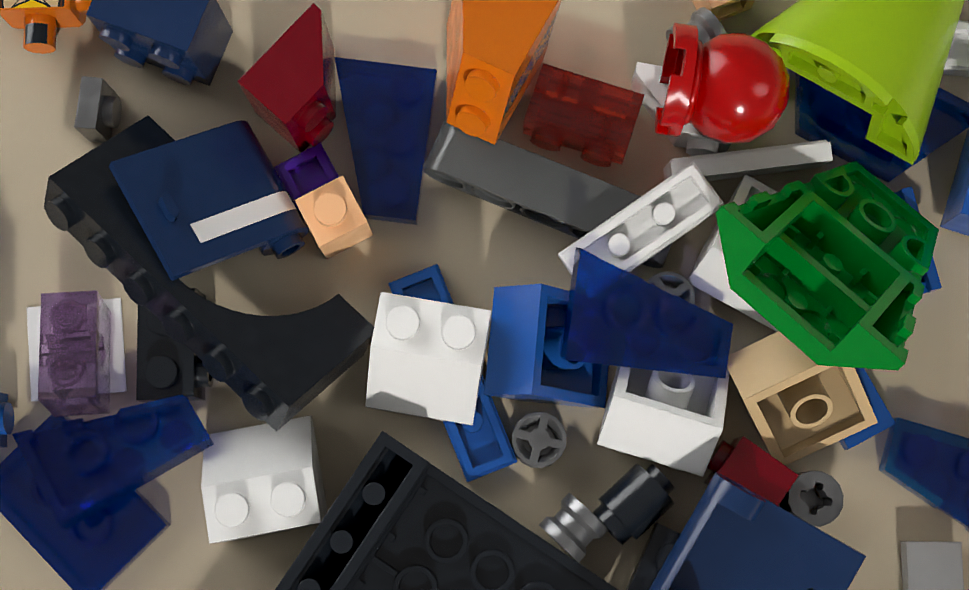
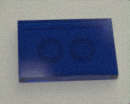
(90, 551)

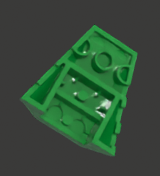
(832, 265)

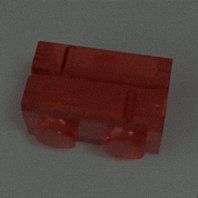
(581, 116)

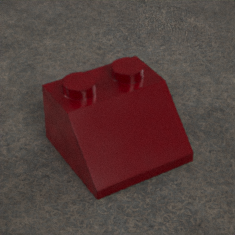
(296, 82)

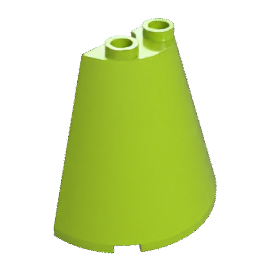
(874, 56)

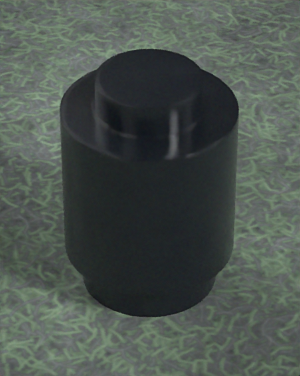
(635, 502)

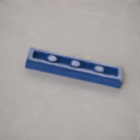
(485, 444)

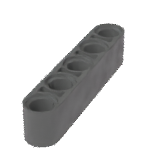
(527, 184)

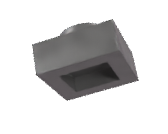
(97, 109)

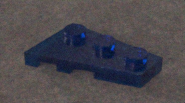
(389, 133)
(637, 325)
(108, 457)

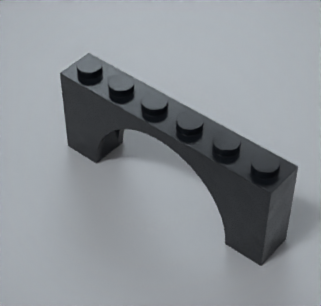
(265, 360)

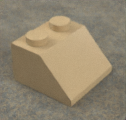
(797, 401)

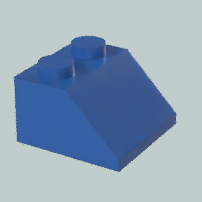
(527, 350)

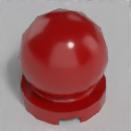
(724, 87)

